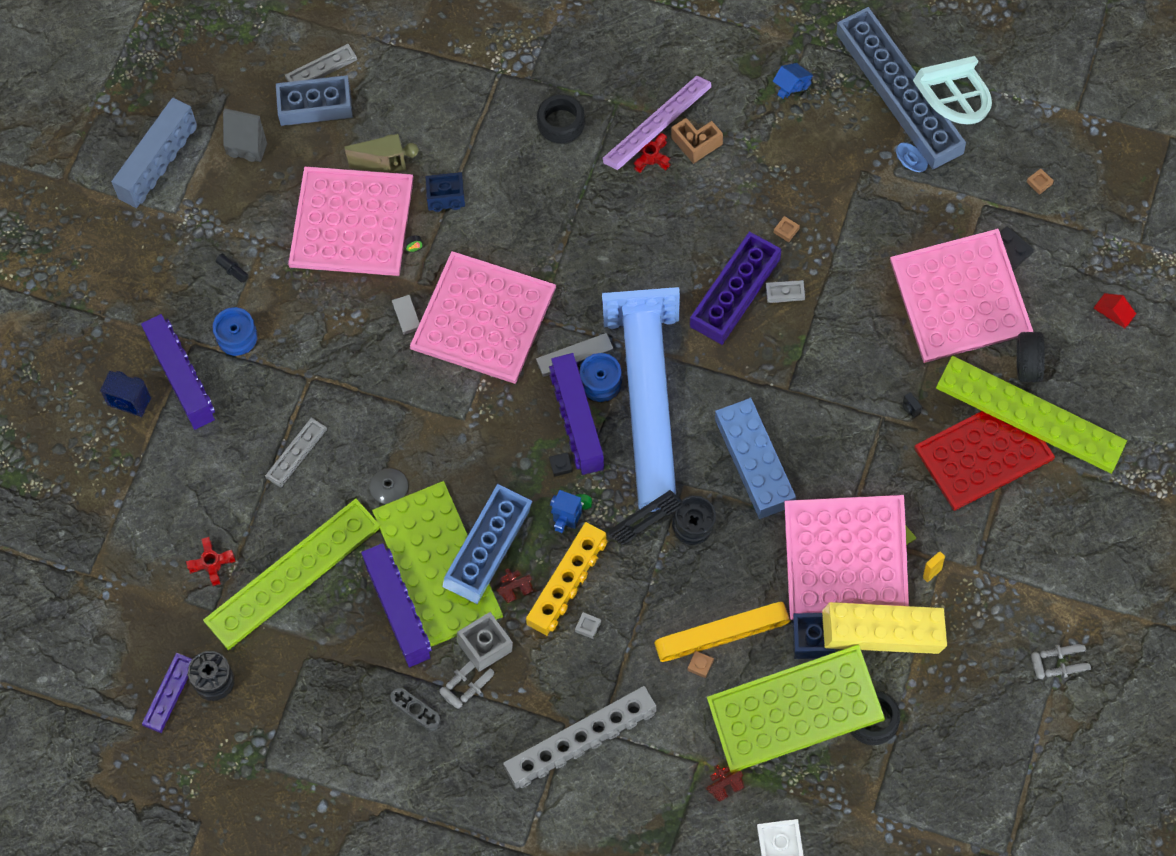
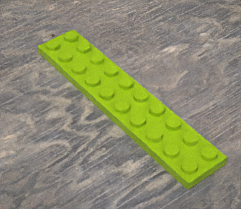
(1031, 414)
(291, 574)

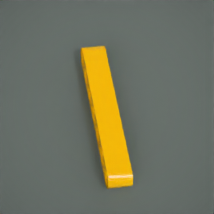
(722, 631)

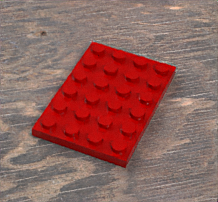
(980, 457)

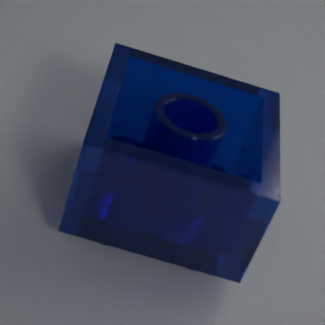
(125, 393)

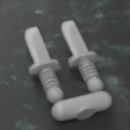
(1058, 651)
(474, 688)

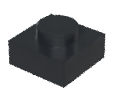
(911, 405)
(560, 464)

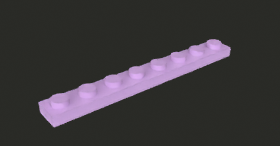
(656, 122)

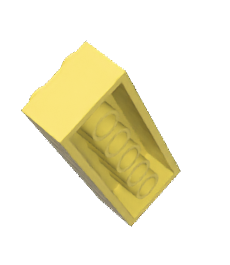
(884, 627)

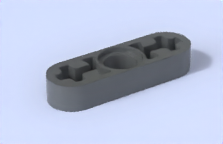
(414, 701)

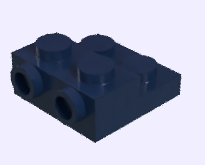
(445, 191)

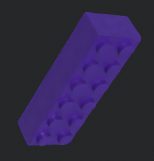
(735, 288)
(179, 371)
(576, 414)
(397, 604)

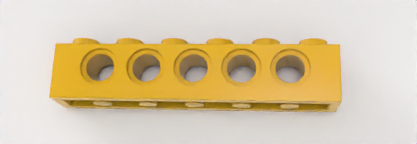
(587, 536)

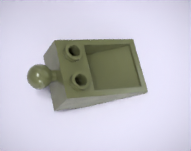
(380, 154)

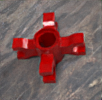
(656, 157)
(212, 569)

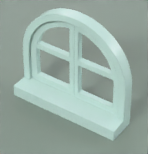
(946, 73)

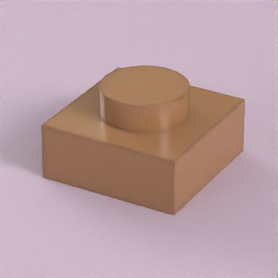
(1040, 181)
(786, 229)
(700, 664)

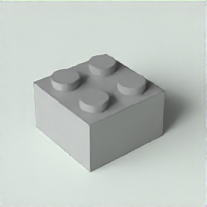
(484, 641)

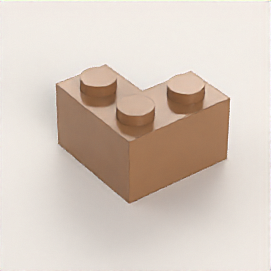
(695, 142)

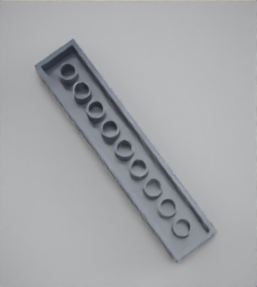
(893, 81)

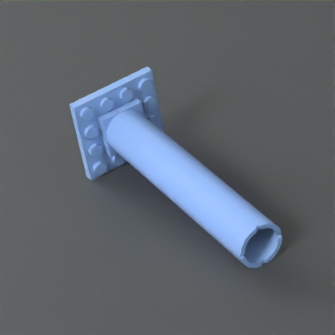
(642, 318)

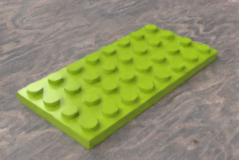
(424, 541)
(795, 708)

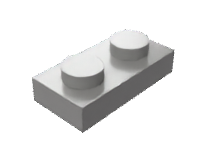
(785, 291)

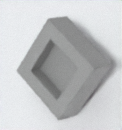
(588, 625)

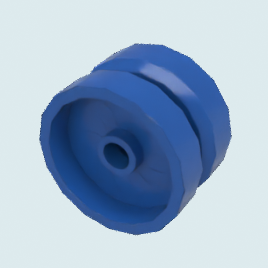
(235, 331)
(601, 377)

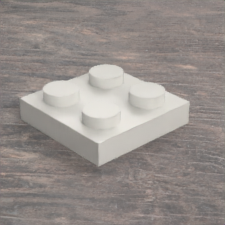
(780, 838)

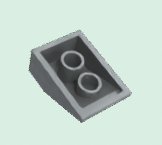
(243, 135)

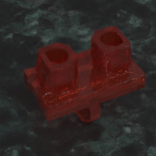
(523, 583)
(733, 779)

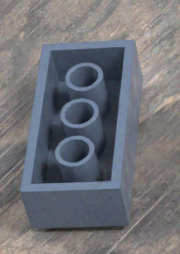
(314, 100)

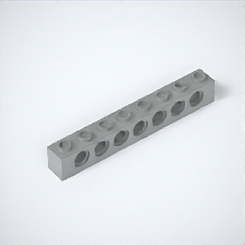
(639, 698)

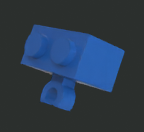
(792, 79)
(566, 510)

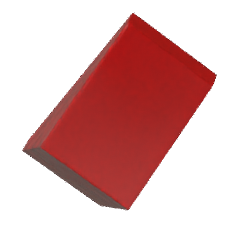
(1116, 308)

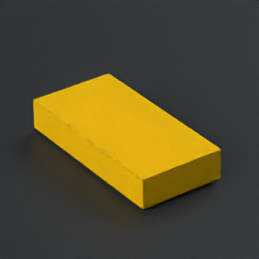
(933, 566)

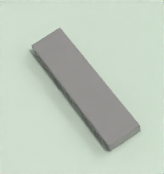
(323, 65)
(581, 351)
(296, 452)

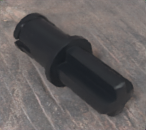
(232, 268)

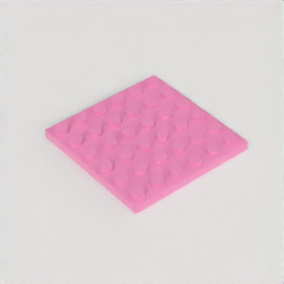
(351, 221)
(961, 295)
(483, 317)
(846, 552)

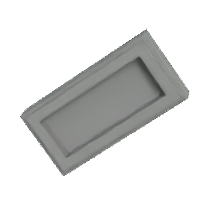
(406, 314)

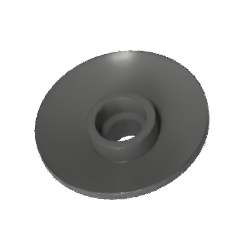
(387, 494)

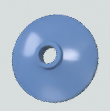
(911, 157)

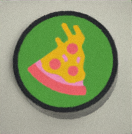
(413, 243)

